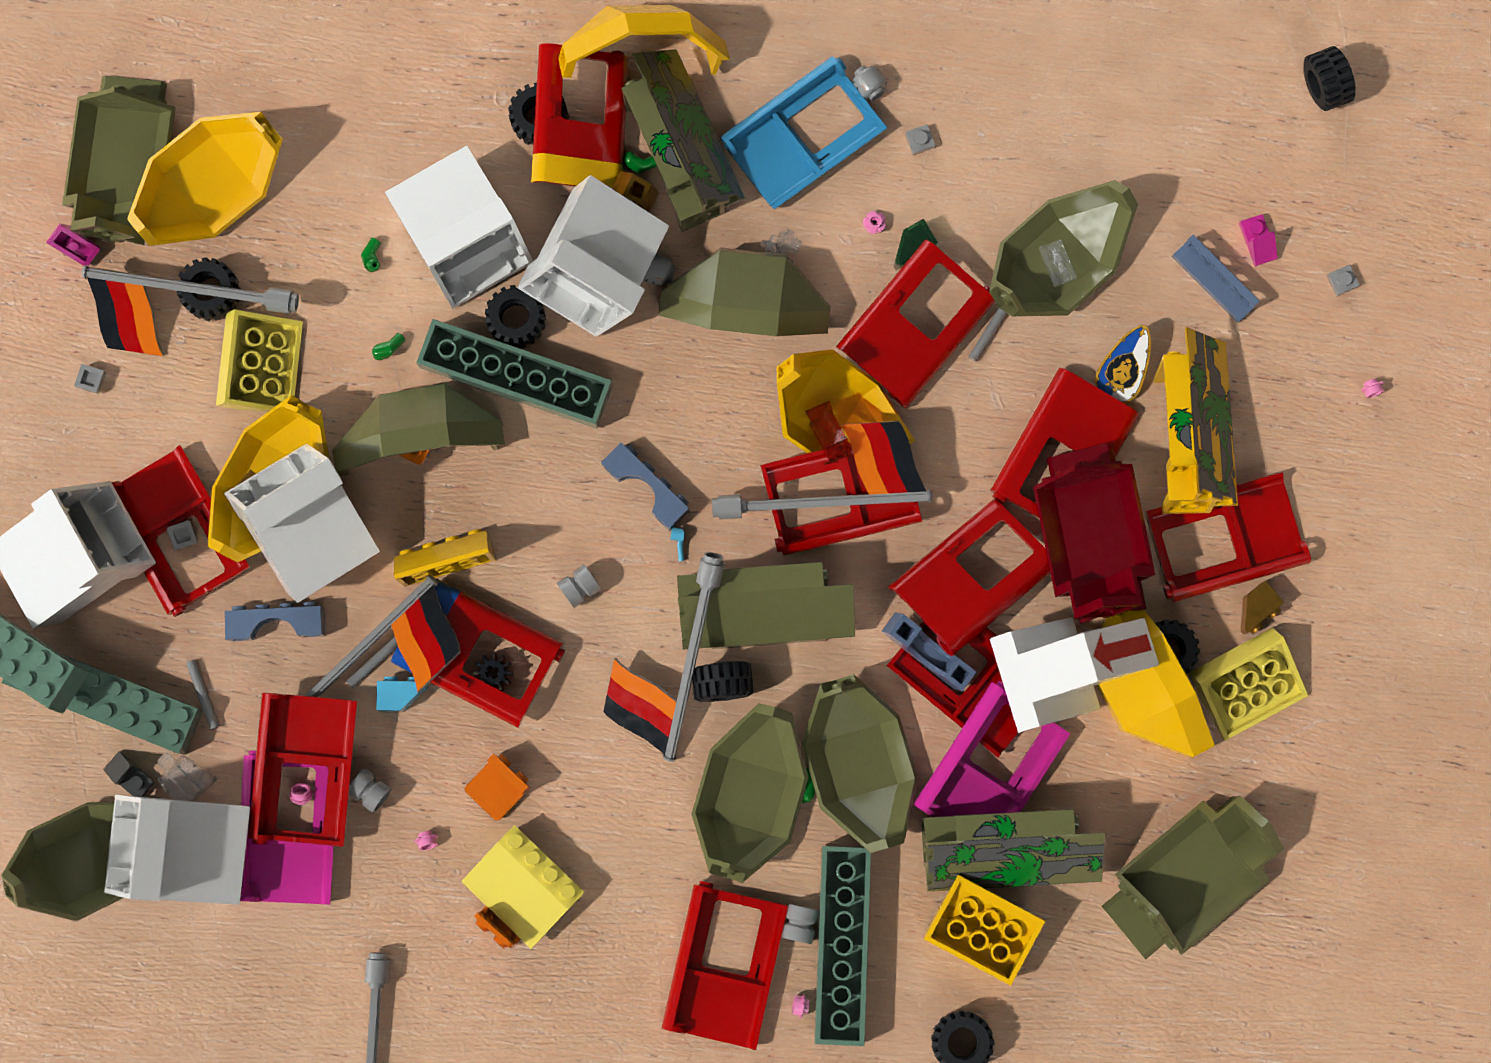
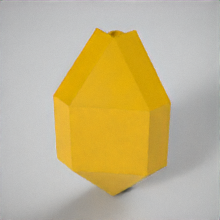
(621, 21)
(205, 178)
(823, 376)
(259, 446)
(1158, 701)

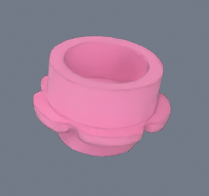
(874, 228)
(1372, 388)
(301, 793)
(426, 840)
(800, 1005)

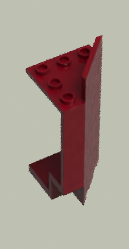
(1094, 532)

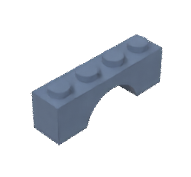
(625, 465)
(244, 624)
(927, 652)

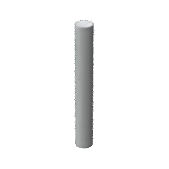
(987, 334)
(372, 663)
(202, 694)

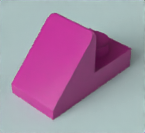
(1259, 240)
(73, 244)

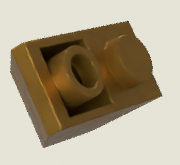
(636, 190)
(1257, 606)

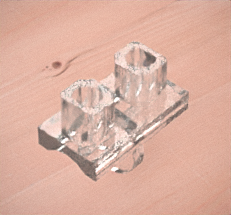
(782, 243)
(1057, 263)

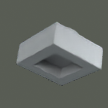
(920, 140)
(1343, 280)
(90, 379)
(182, 535)

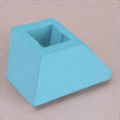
(395, 694)

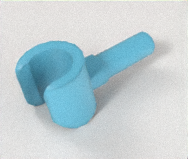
(678, 535)

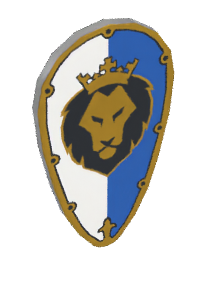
(1126, 365)

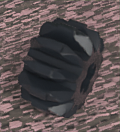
(496, 665)

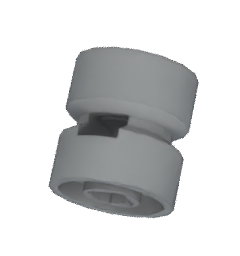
(579, 586)
(371, 792)
(800, 924)

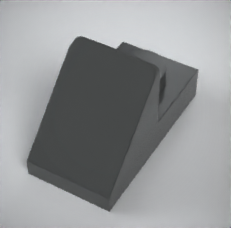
(128, 775)

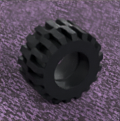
(1329, 78)
(518, 109)
(198, 273)
(518, 336)
(1186, 641)
(722, 681)
(957, 1020)

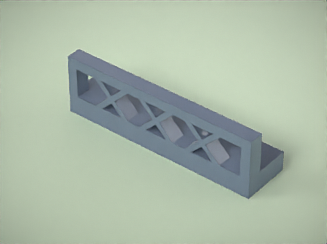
(1215, 279)

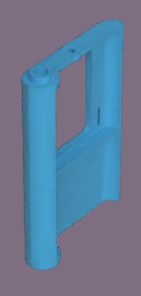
(774, 153)

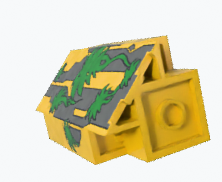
(1199, 426)

